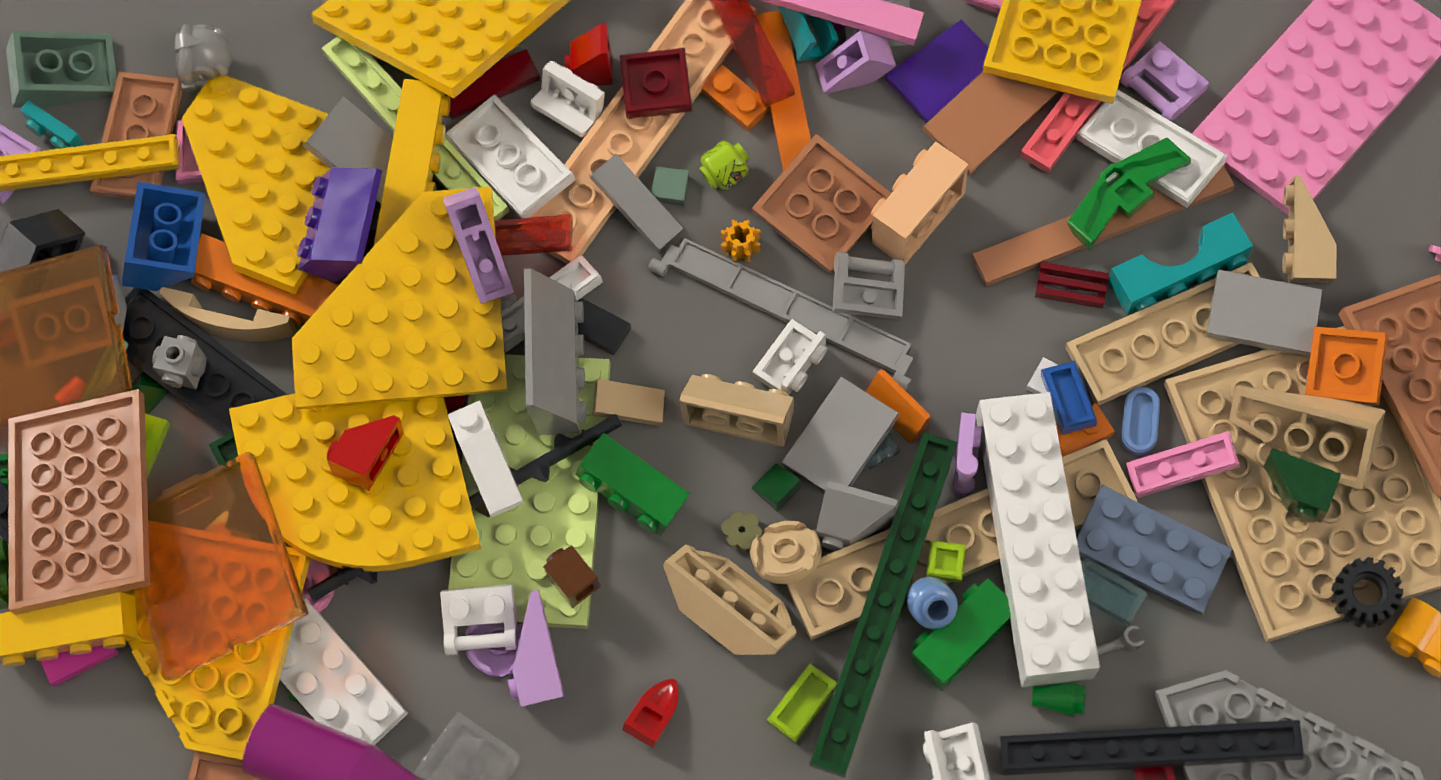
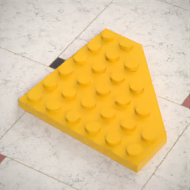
(436, 40)
(256, 174)
(404, 321)
(225, 698)

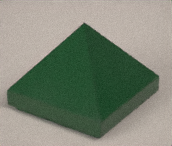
(152, 391)

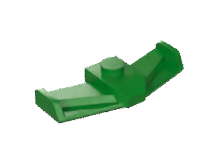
(1124, 188)

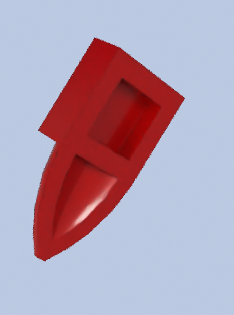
(653, 712)

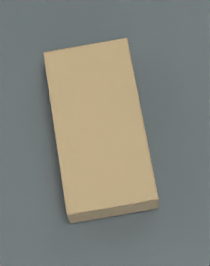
(628, 402)

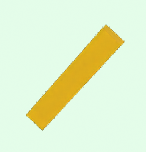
(89, 162)

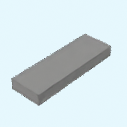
(636, 203)

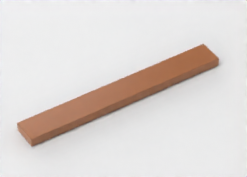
(1057, 240)

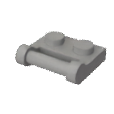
(868, 296)

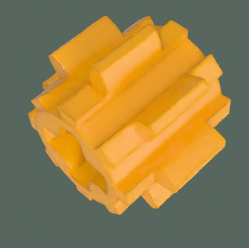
(747, 234)

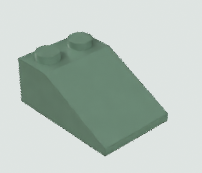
(60, 67)

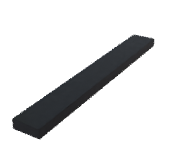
(1151, 747)

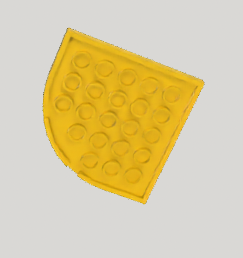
(406, 519)

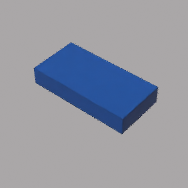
(1068, 397)

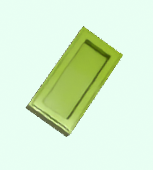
(802, 703)

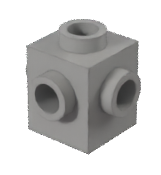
(179, 361)

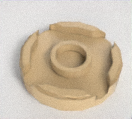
(786, 552)

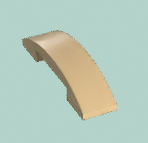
(264, 327)

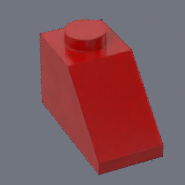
(592, 56)
(364, 451)

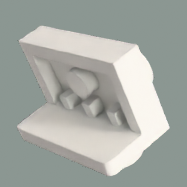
(568, 99)
(790, 357)
(956, 753)

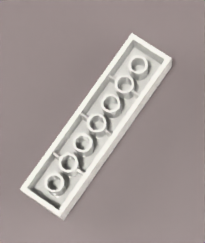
(1036, 540)

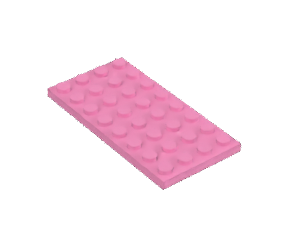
(1322, 92)

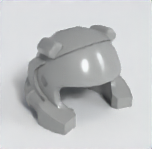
(201, 54)

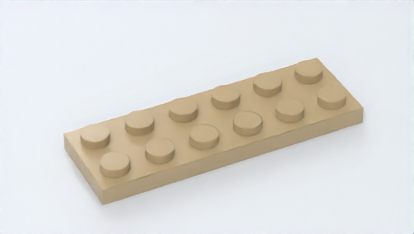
(1149, 343)

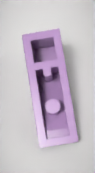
(478, 244)
(535, 662)

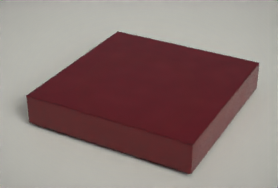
(655, 83)

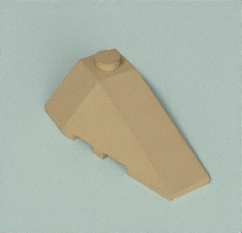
(1313, 428)

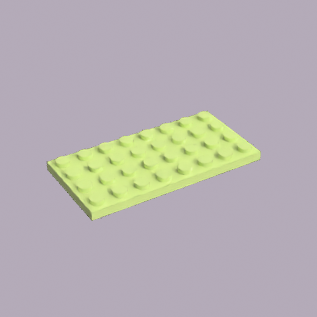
(552, 513)

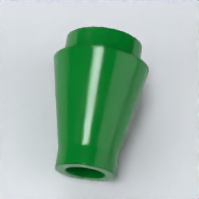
(1060, 698)

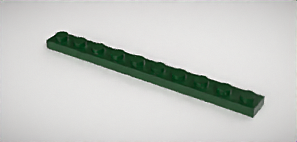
(883, 605)

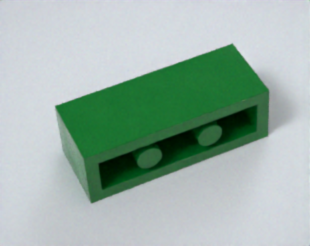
(631, 485)
(973, 628)

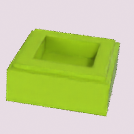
(946, 561)

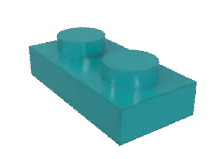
(43, 123)

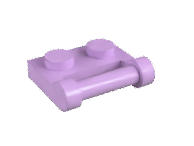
(1170, 75)
(966, 455)

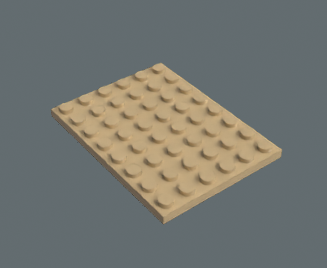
(1294, 562)

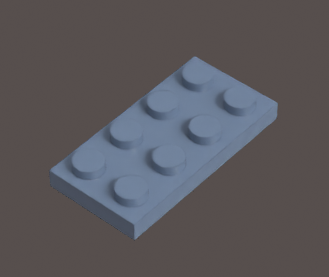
(1152, 549)

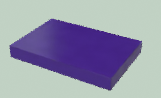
(939, 70)

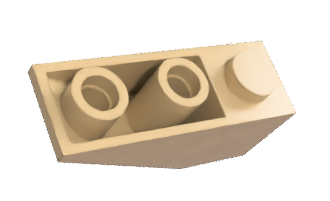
(1310, 243)

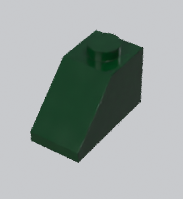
(1302, 485)

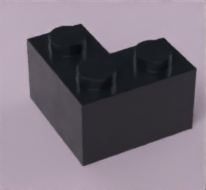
(38, 239)

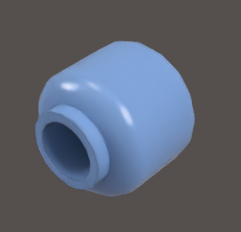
(931, 602)

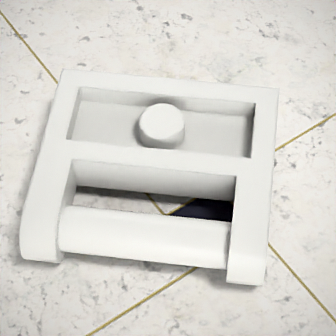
(478, 607)

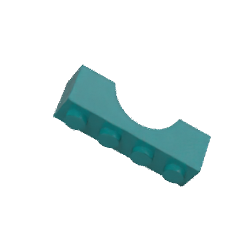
(1144, 283)

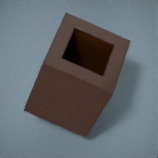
(571, 575)

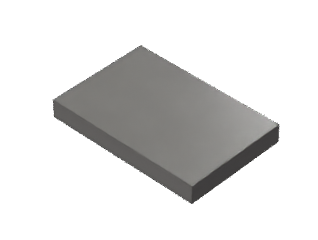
(351, 141)
(1264, 313)
(841, 436)

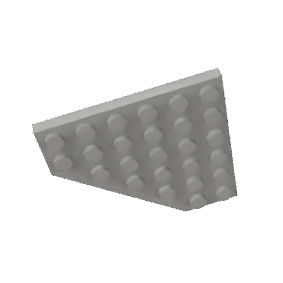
(1326, 749)

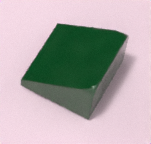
(777, 486)

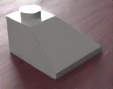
(852, 515)

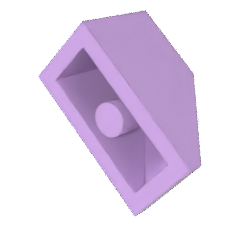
(855, 62)

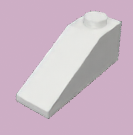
(485, 458)

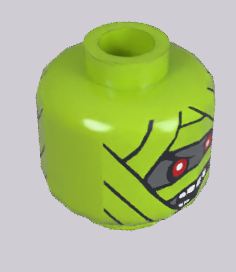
(724, 165)

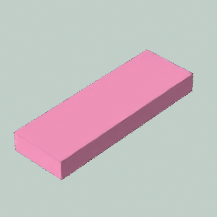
(1183, 464)

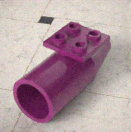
(302, 749)

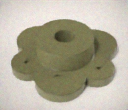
(738, 521)

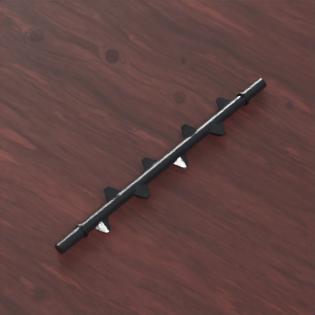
(536, 469)

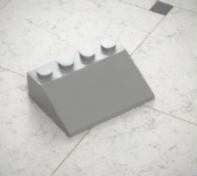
(553, 355)

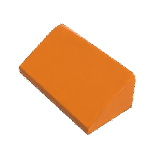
(913, 417)

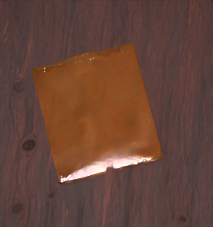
(59, 334)
(216, 567)

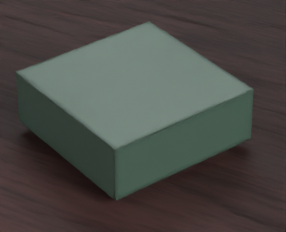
(670, 185)

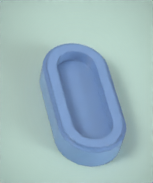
(1140, 421)

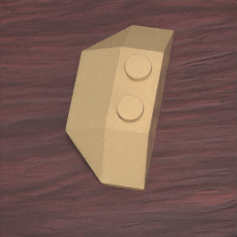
(728, 603)

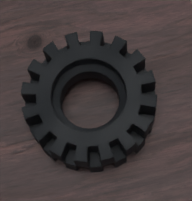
(1376, 573)

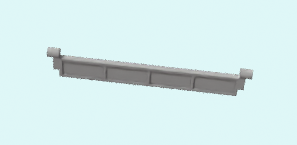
(787, 304)

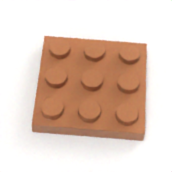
(821, 203)

